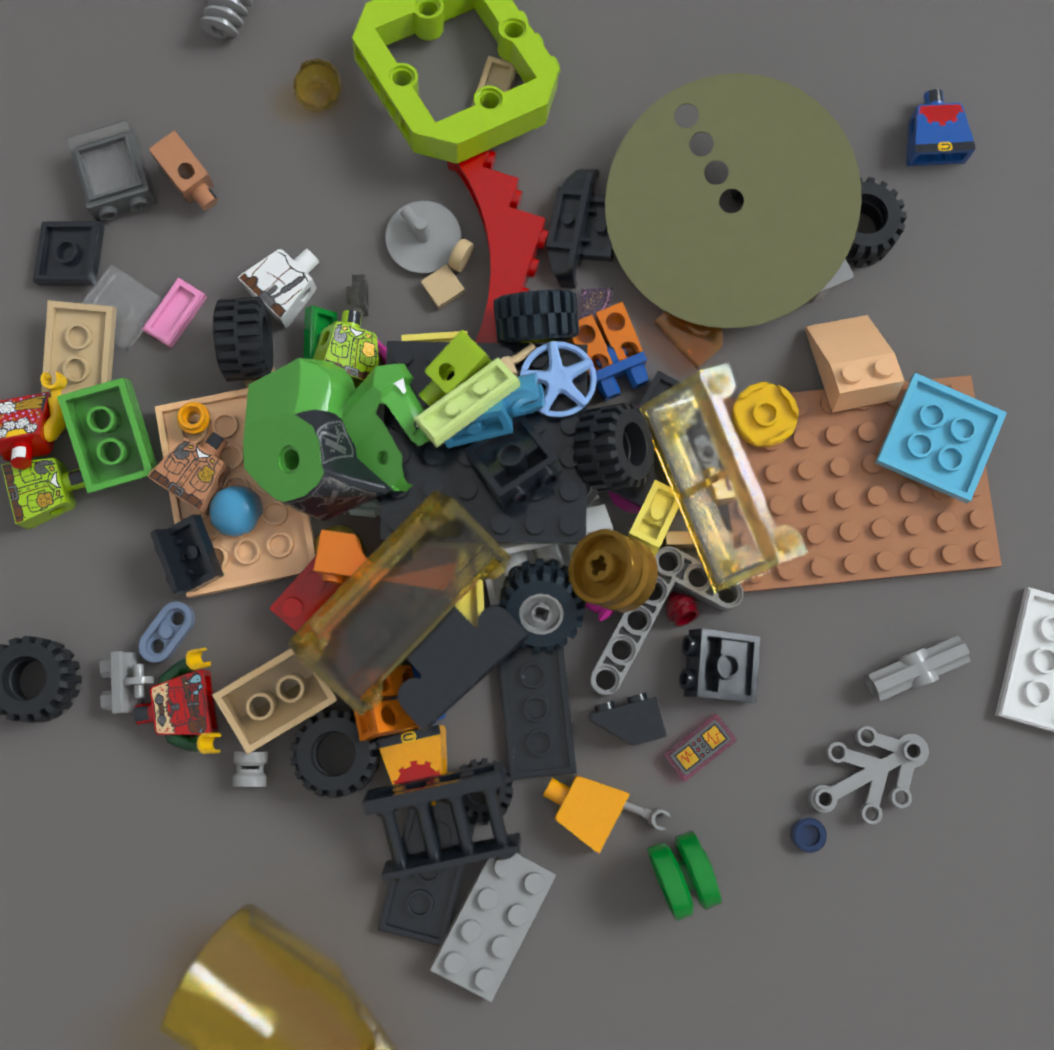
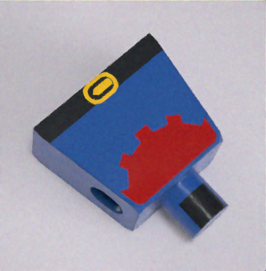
(938, 133)

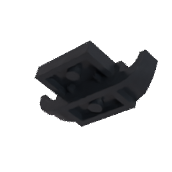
(577, 227)

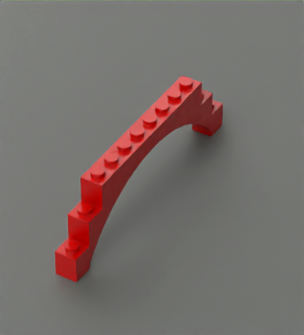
(510, 233)

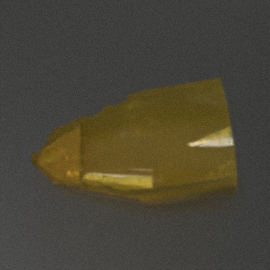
(268, 991)

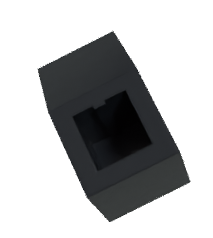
(633, 723)

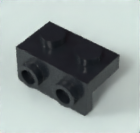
(187, 555)

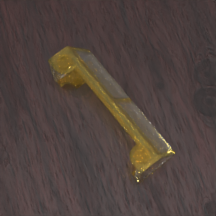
(716, 482)

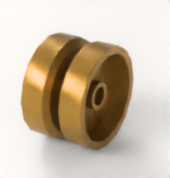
(612, 571)

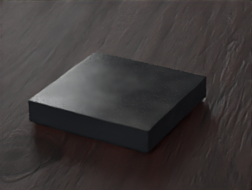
(69, 253)

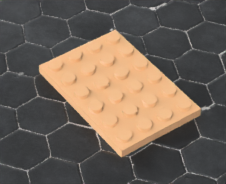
(282, 536)

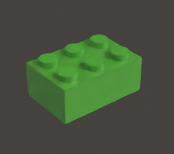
(108, 434)

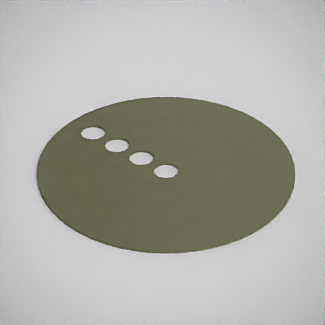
(795, 213)

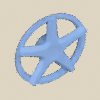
(559, 378)

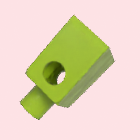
(458, 357)

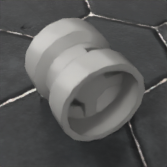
(249, 777)

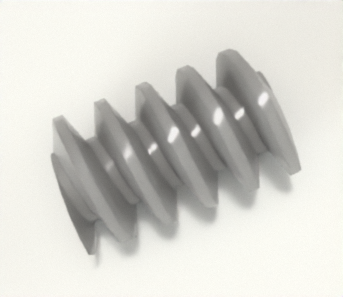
(223, 16)

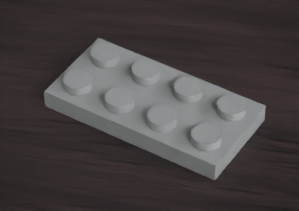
(492, 924)

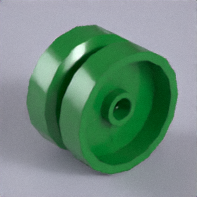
(687, 874)

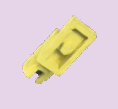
(655, 517)

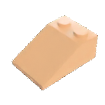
(854, 363)

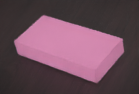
(174, 313)

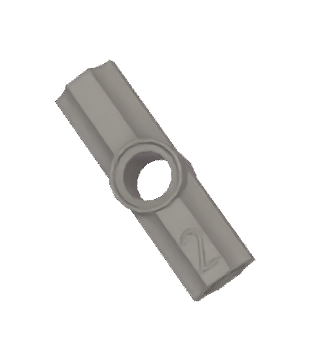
(918, 668)

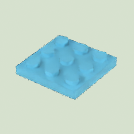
(940, 438)

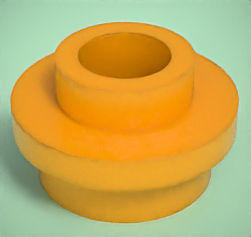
(187, 411)

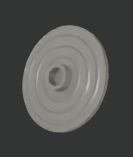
(422, 236)

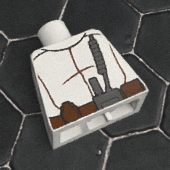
(282, 283)

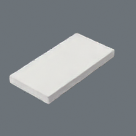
(1029, 672)

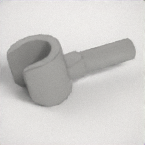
(646, 813)

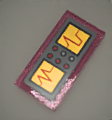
(700, 747)

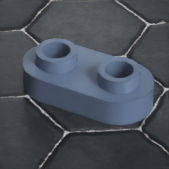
(165, 630)

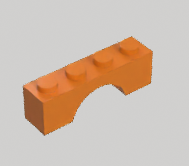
(338, 556)

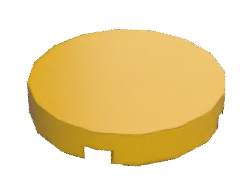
(765, 414)

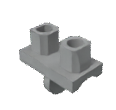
(126, 681)

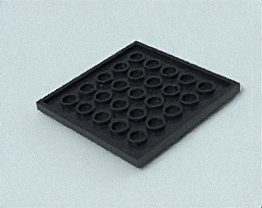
(548, 517)

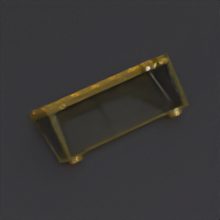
(396, 599)

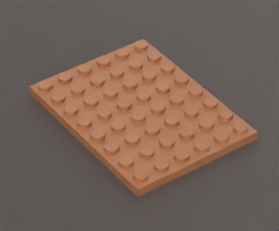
(857, 514)

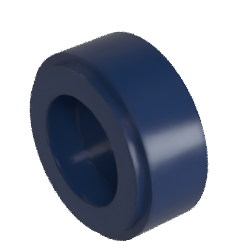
(808, 834)

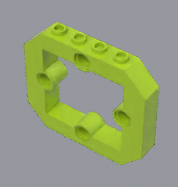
(495, 113)

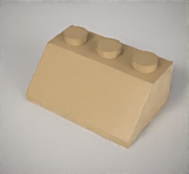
(272, 700)

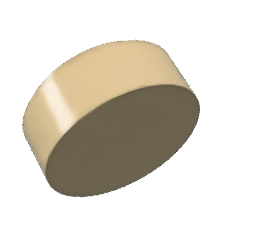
(461, 255)

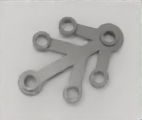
(874, 770)

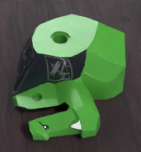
(319, 437)

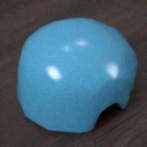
(235, 510)

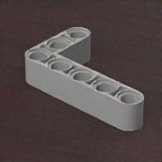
(649, 610)

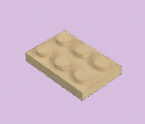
(79, 344)

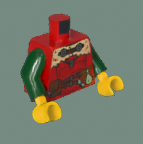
(183, 705)

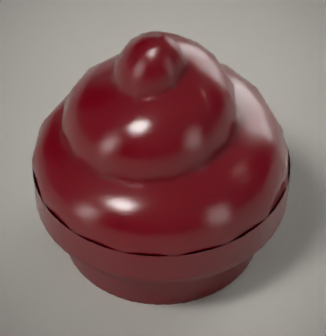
(681, 608)

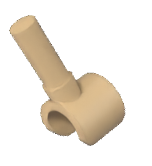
(510, 362)

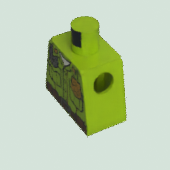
(349, 347)
(41, 491)

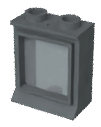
(111, 171)

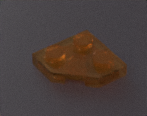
(693, 340)

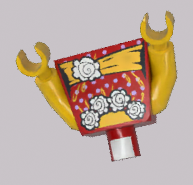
(31, 423)

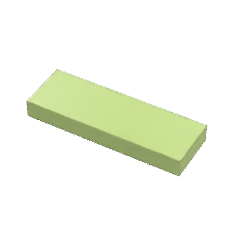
(467, 402)

